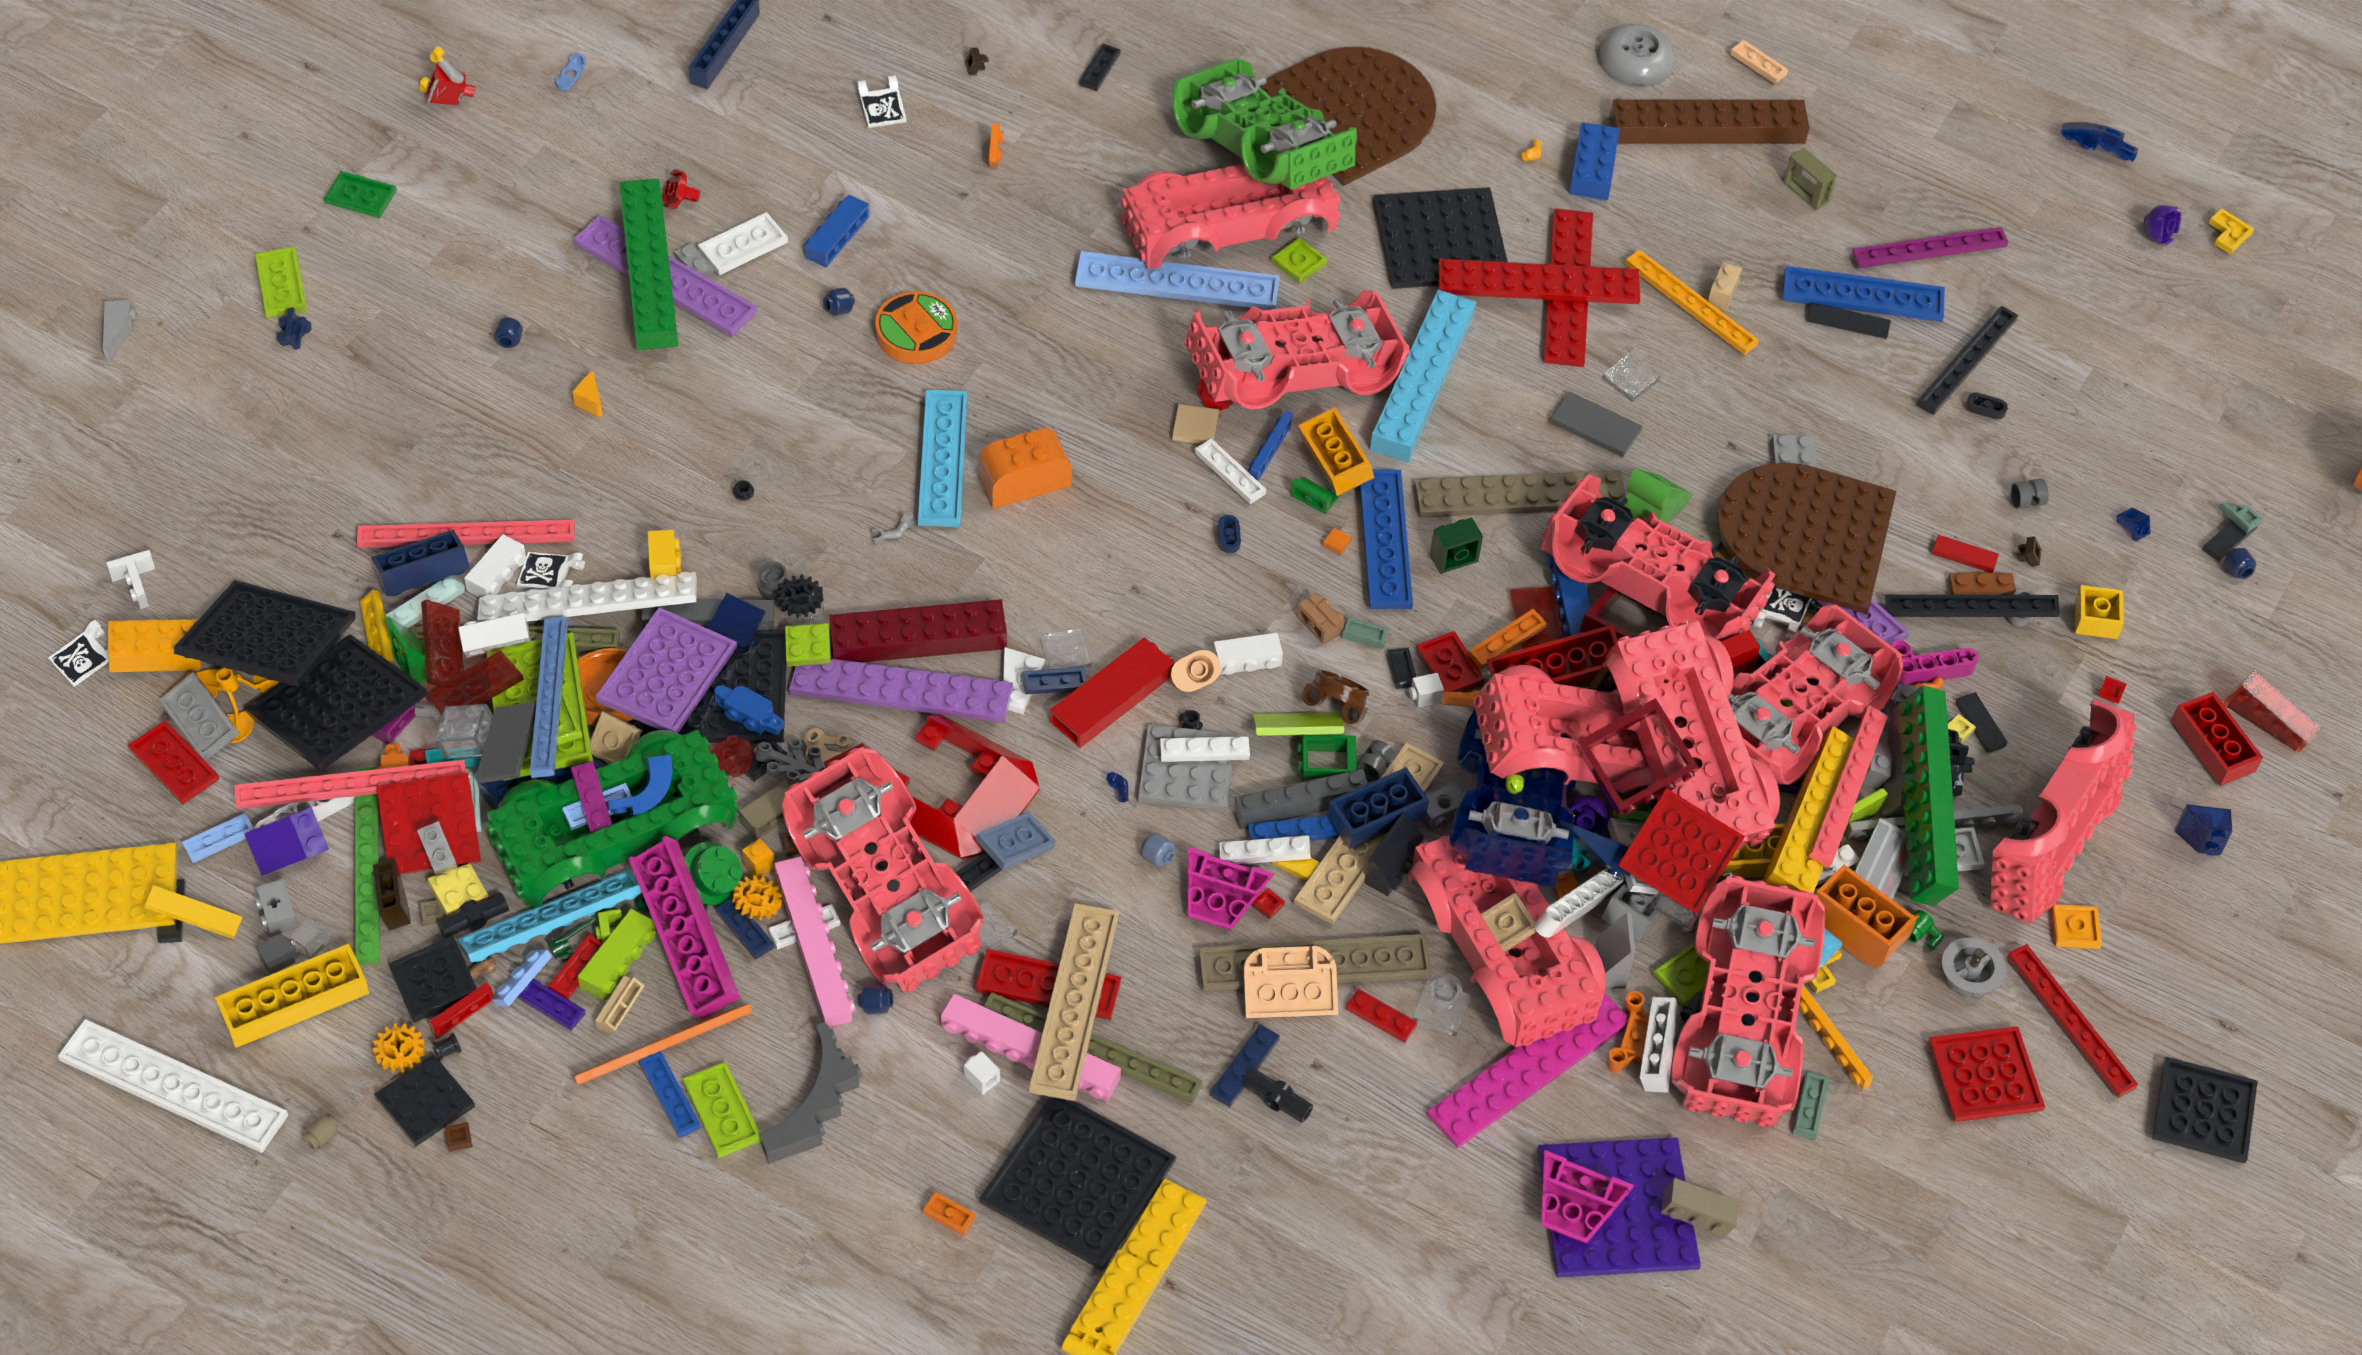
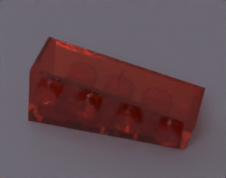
(2272, 712)

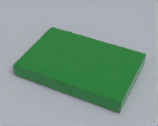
(360, 194)

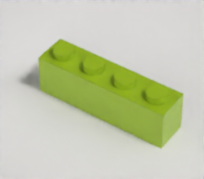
(617, 954)

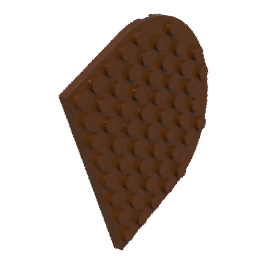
(1364, 90)
(1810, 529)

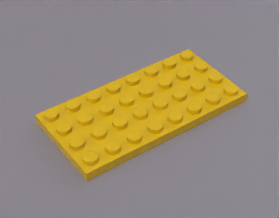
(84, 892)

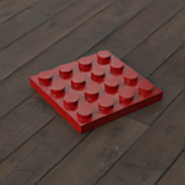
(420, 803)
(1681, 851)
(1986, 1074)

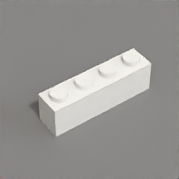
(1660, 1044)

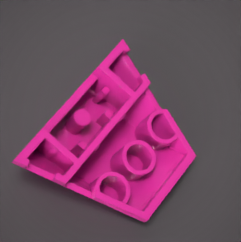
(1221, 889)
(1577, 1198)

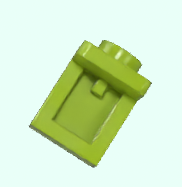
(606, 920)

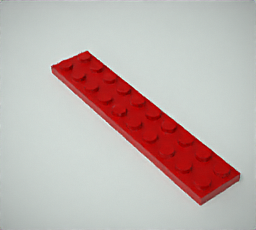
(1539, 281)
(1568, 319)

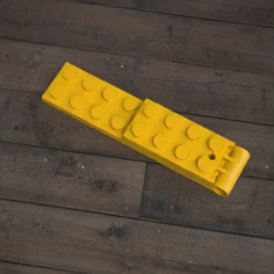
(1135, 1272)

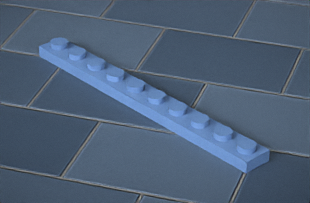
(549, 697)

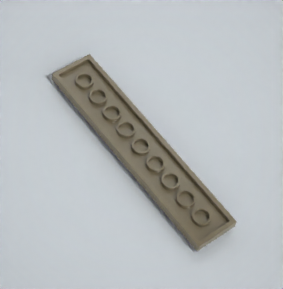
(1507, 492)
(1355, 960)

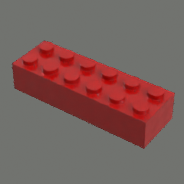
(1566, 660)

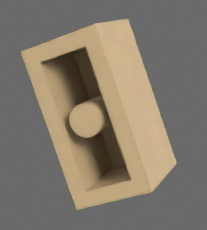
(1724, 286)

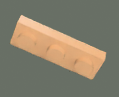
(1759, 62)

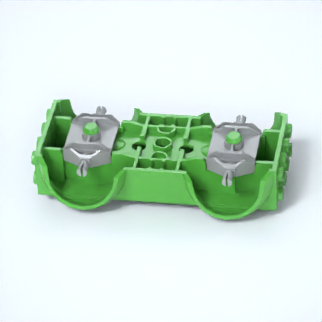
(1272, 135)

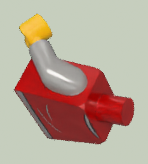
(446, 82)

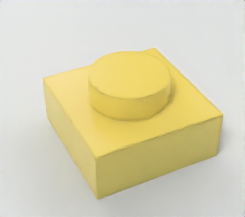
(1962, 726)

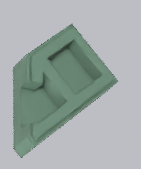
(2242, 516)

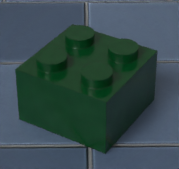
(1456, 545)

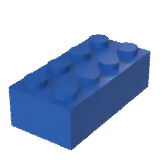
(1594, 161)

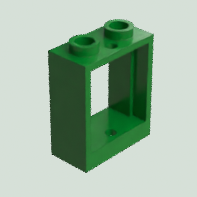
(1326, 743)

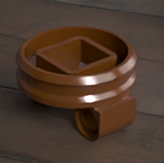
(1341, 688)

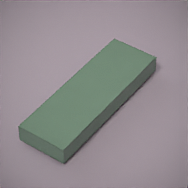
(1810, 1105)

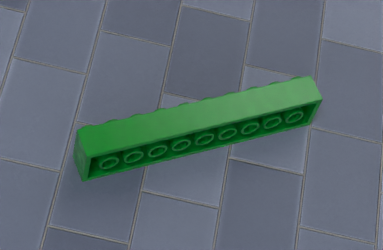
(648, 264)
(1928, 796)

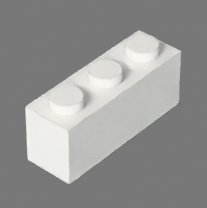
(495, 567)
(494, 633)
(1249, 653)

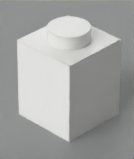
(1426, 690)
(981, 1072)

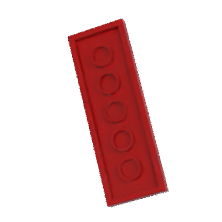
(1034, 981)

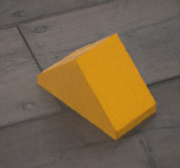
(587, 395)

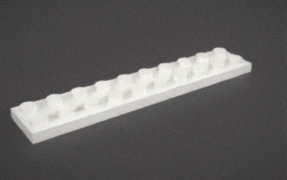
(592, 598)
(173, 1086)

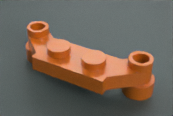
(1635, 1034)

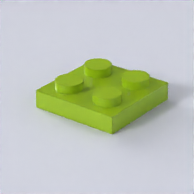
(808, 644)

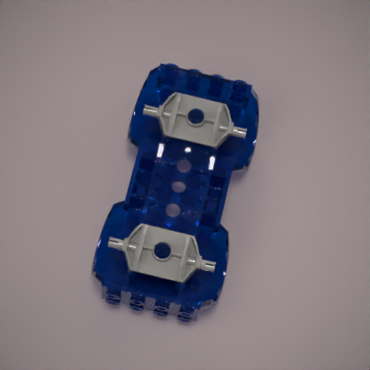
(1510, 836)

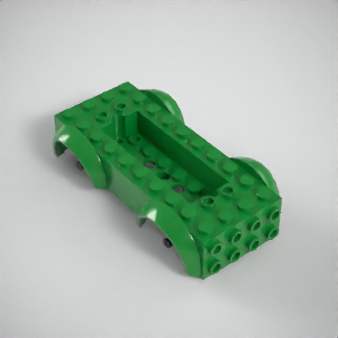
(544, 850)

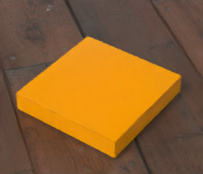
(2076, 926)

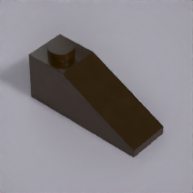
(391, 895)

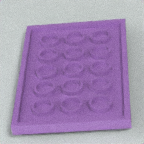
(666, 671)

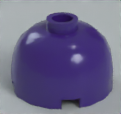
(2162, 223)
(1590, 813)

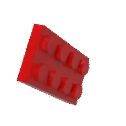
(173, 762)

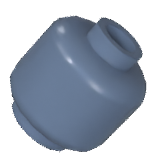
(1158, 850)

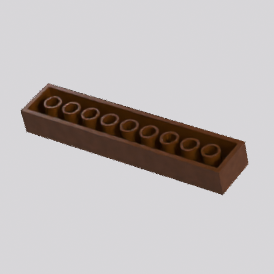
(1710, 121)

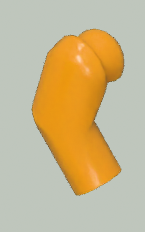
(1532, 153)

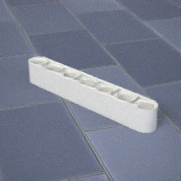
(1577, 903)

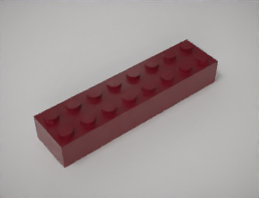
(918, 631)

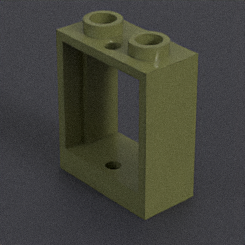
(1817, 195)

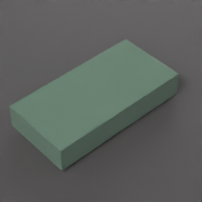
(1365, 633)

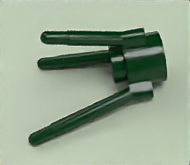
(561, 946)

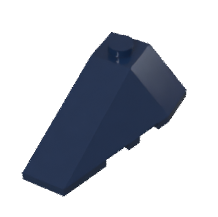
(1602, 849)

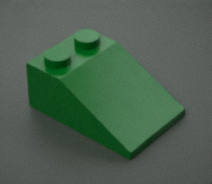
(407, 650)

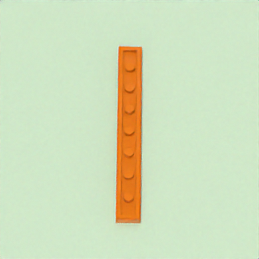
(661, 1044)

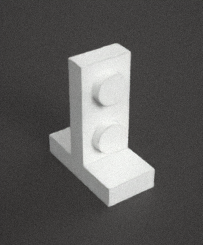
(130, 568)

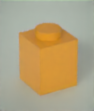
(758, 858)

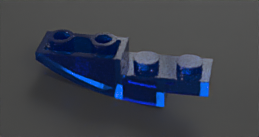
(2092, 134)

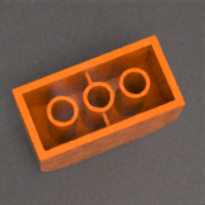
(1023, 467)
(1864, 917)

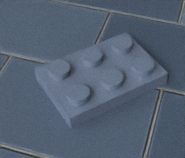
(1015, 840)

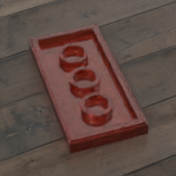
(1544, 603)
(441, 642)
(476, 683)

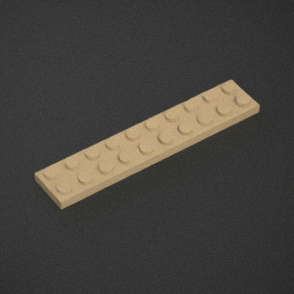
(1344, 868)
(1074, 1002)

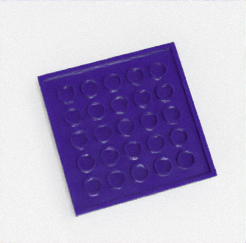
(1636, 1233)

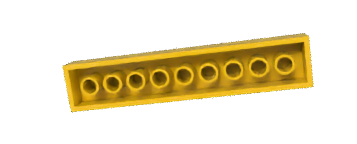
(1791, 859)

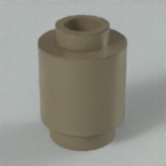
(320, 1131)

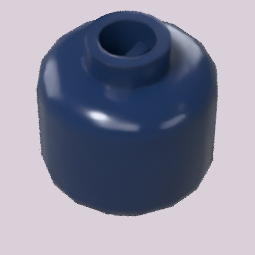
(838, 301)
(508, 332)
(2240, 563)
(875, 999)

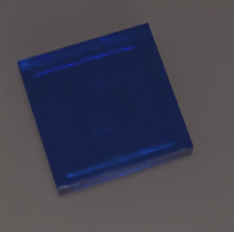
(736, 620)

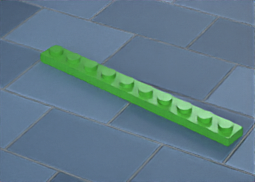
(366, 855)

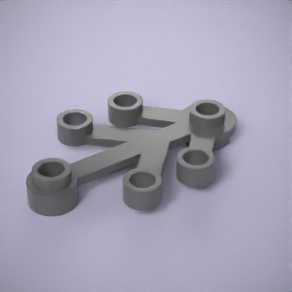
(765, 753)

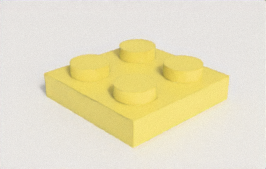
(456, 888)

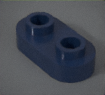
(1230, 535)

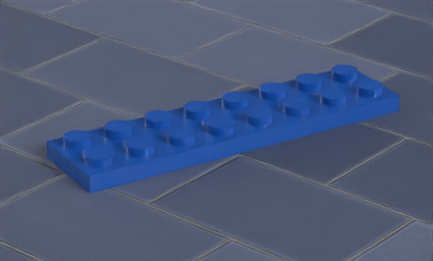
(1863, 293)
(1386, 541)

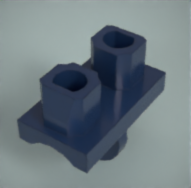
(294, 329)

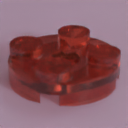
(734, 747)

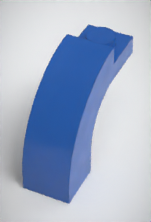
(658, 782)

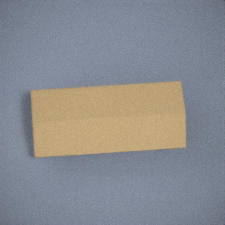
(618, 1004)

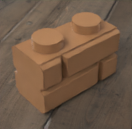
(1320, 618)

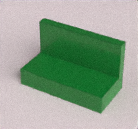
(1313, 494)

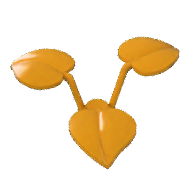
(226, 680)

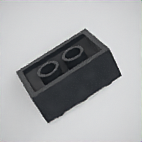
(1393, 856)

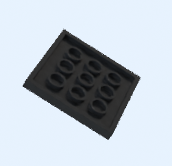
(2205, 1110)

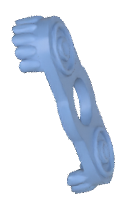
(576, 64)

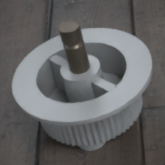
(1973, 967)

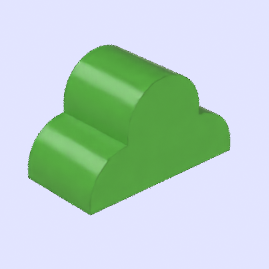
(1654, 492)

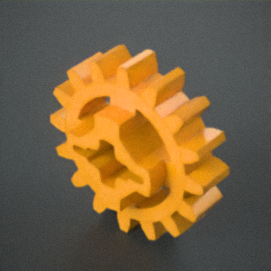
(757, 898)
(387, 1052)

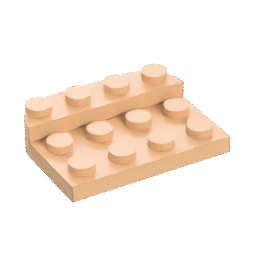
(1290, 982)

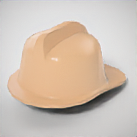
(1196, 670)

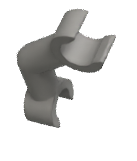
(906, 522)

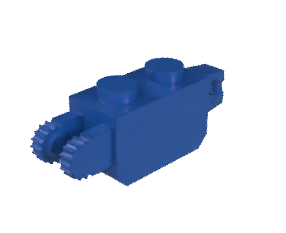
(748, 709)

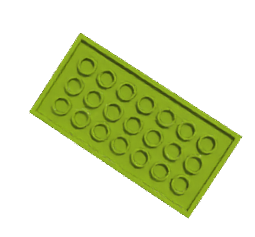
(527, 660)

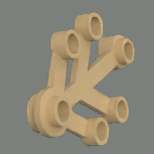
(823, 740)

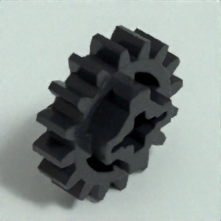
(799, 596)

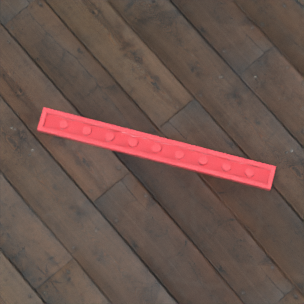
(468, 533)
(337, 785)
(1848, 786)

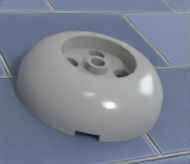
(1637, 55)

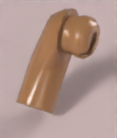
(482, 966)

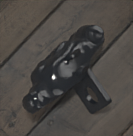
(1959, 762)

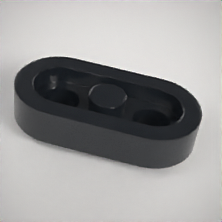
(1986, 405)

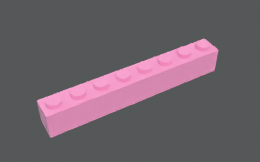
(813, 942)
(1020, 1043)

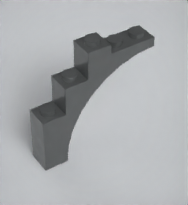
(804, 1127)

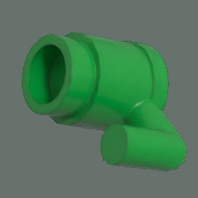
(1923, 925)

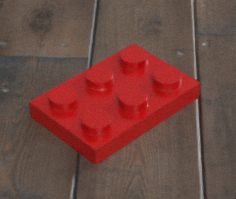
(1451, 661)

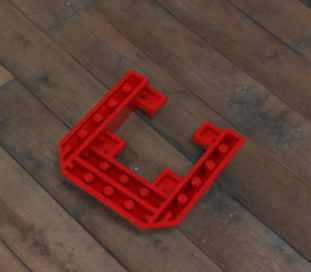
(1001, 796)

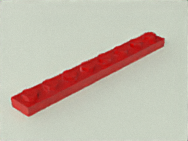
(2072, 1021)

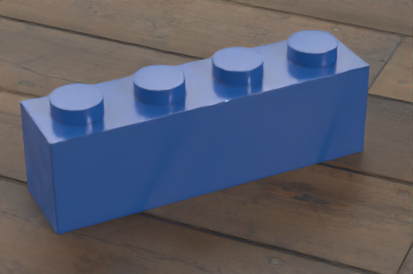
(836, 230)

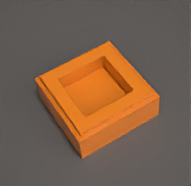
(1337, 541)

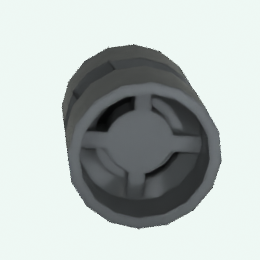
(2029, 493)
(770, 576)
(1376, 759)

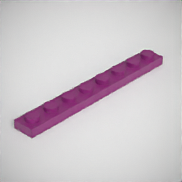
(1929, 247)

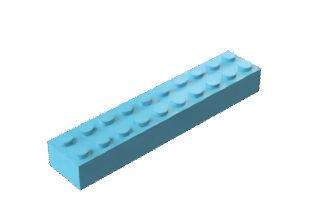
(1423, 376)

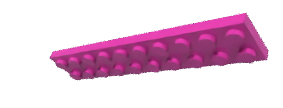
(1522, 1075)

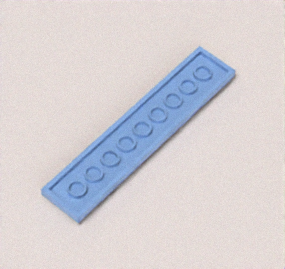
(1178, 281)

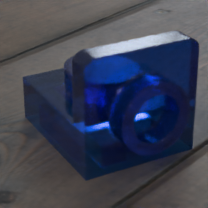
(2136, 521)

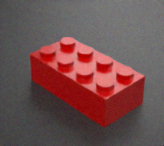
(2216, 738)

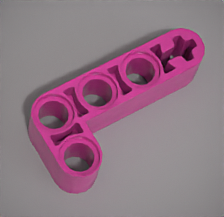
(1939, 664)

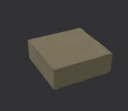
(430, 912)

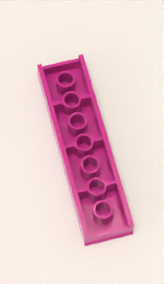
(685, 928)

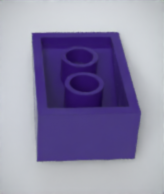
(286, 841)

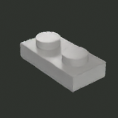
(694, 259)

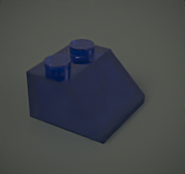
(2205, 828)

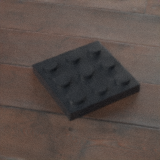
(432, 978)
(424, 1100)

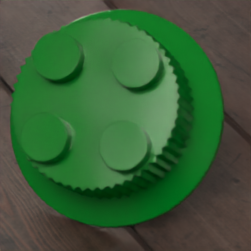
(714, 871)

